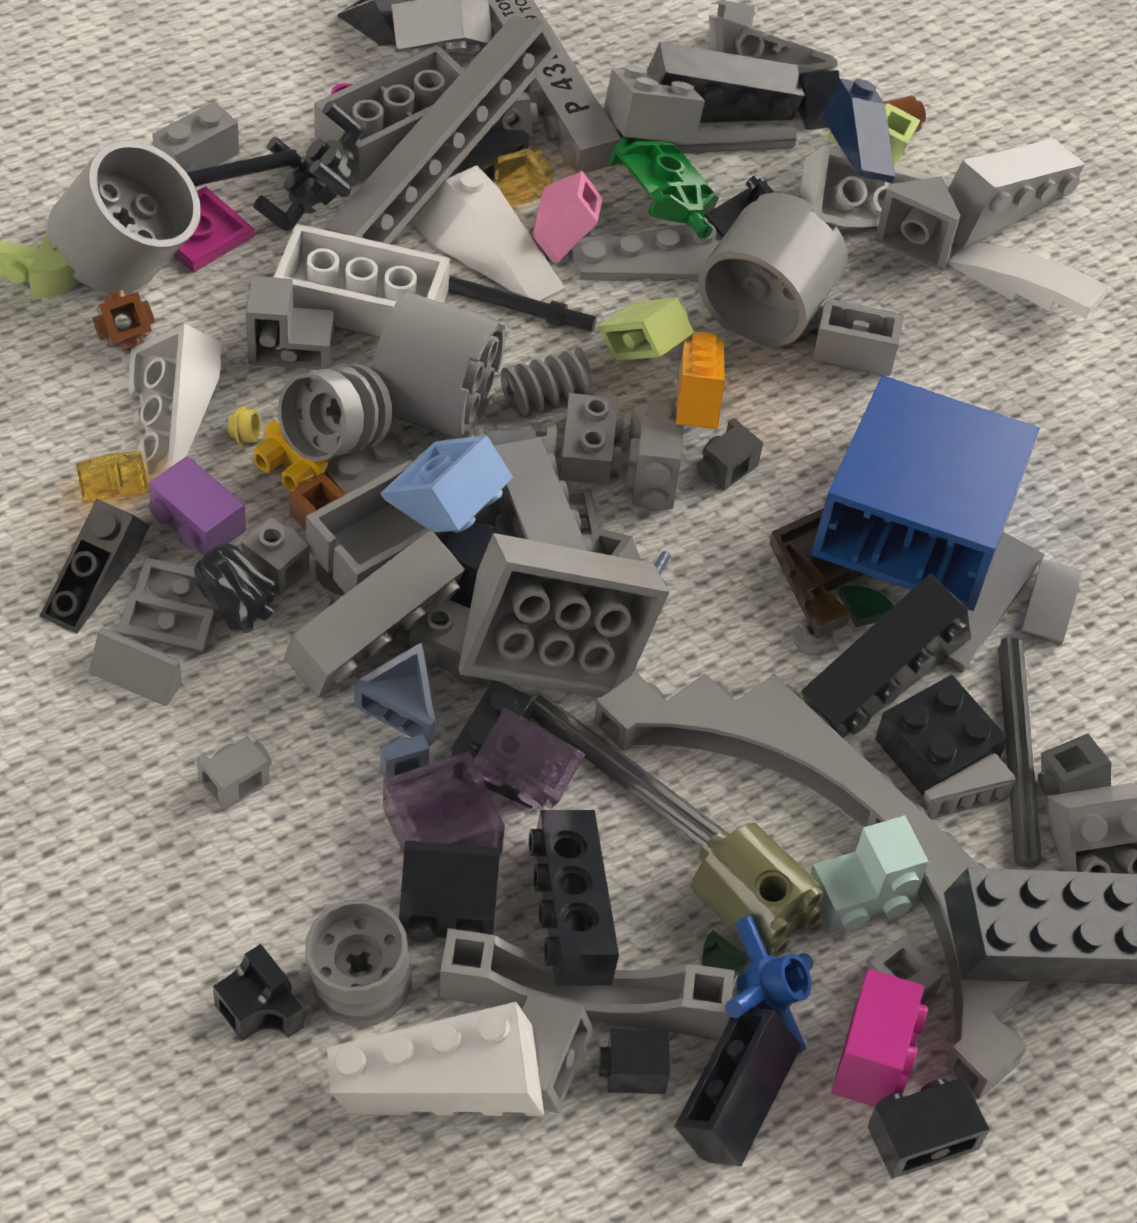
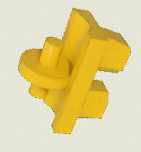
(277, 451)

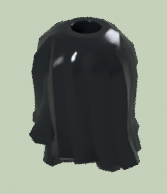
(235, 587)

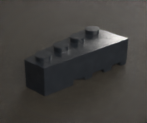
(890, 657)

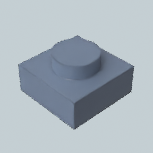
(403, 755)

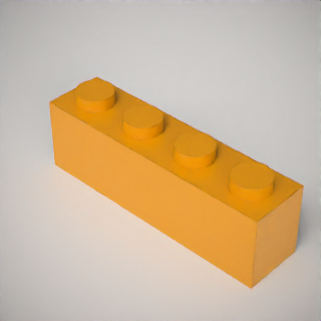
(700, 381)

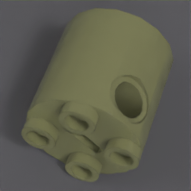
(757, 878)

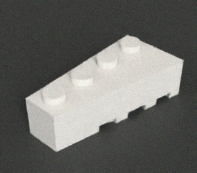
(442, 1067)

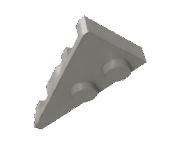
(749, 42)

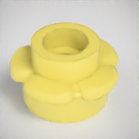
(244, 425)

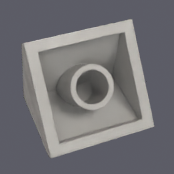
(919, 220)

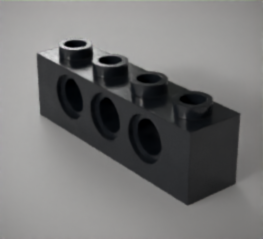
(575, 898)

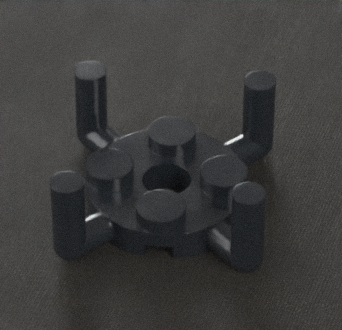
(319, 175)

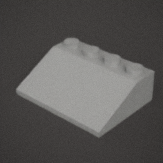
(559, 616)

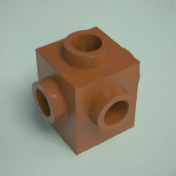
(134, 309)

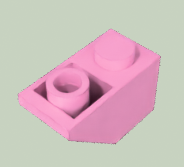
(566, 215)

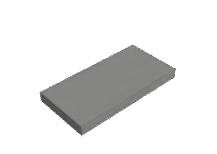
(1008, 574)

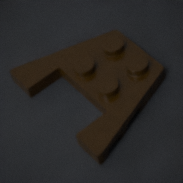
(811, 576)

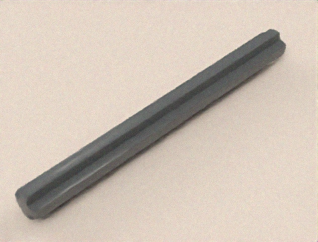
(1019, 753)
(625, 771)

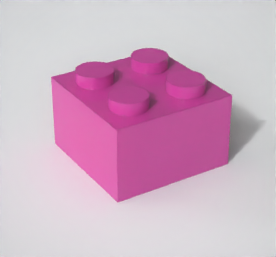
(880, 1039)

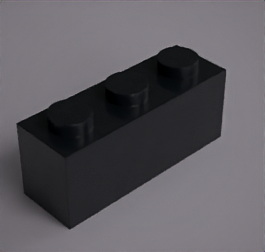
(738, 1087)

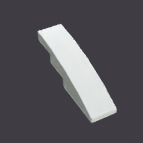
(1030, 276)

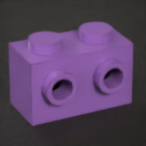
(196, 506)

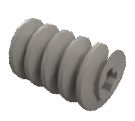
(546, 380)

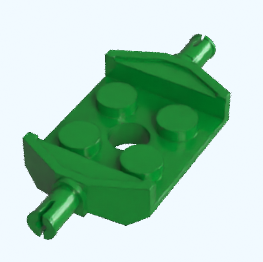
(669, 180)

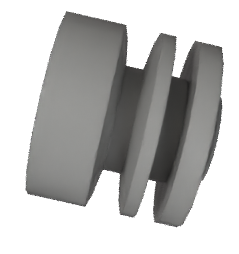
(335, 411)
(350, 940)

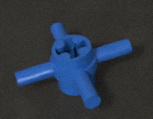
(770, 980)

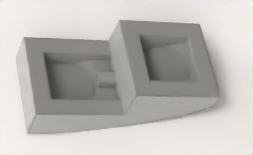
(1051, 601)

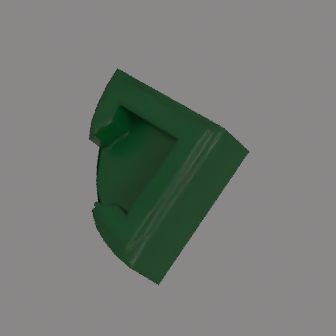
(864, 604)
(722, 954)

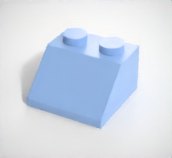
(450, 483)

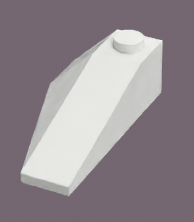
(482, 231)

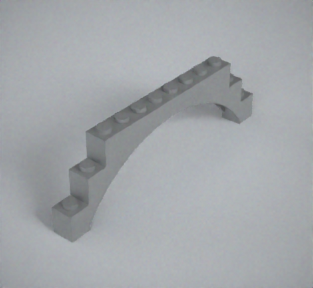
(787, 736)

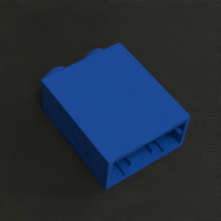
(924, 490)

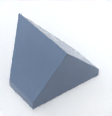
(399, 694)

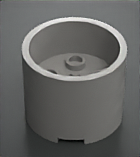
(124, 216)
(772, 270)
(438, 363)

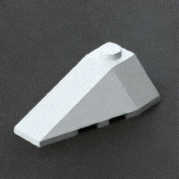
(842, 195)
(175, 385)

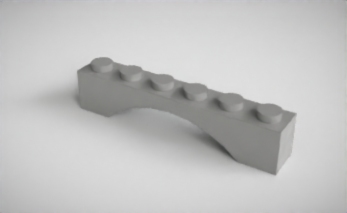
(673, 998)

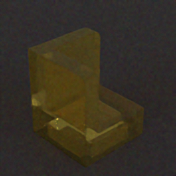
(523, 175)
(112, 476)

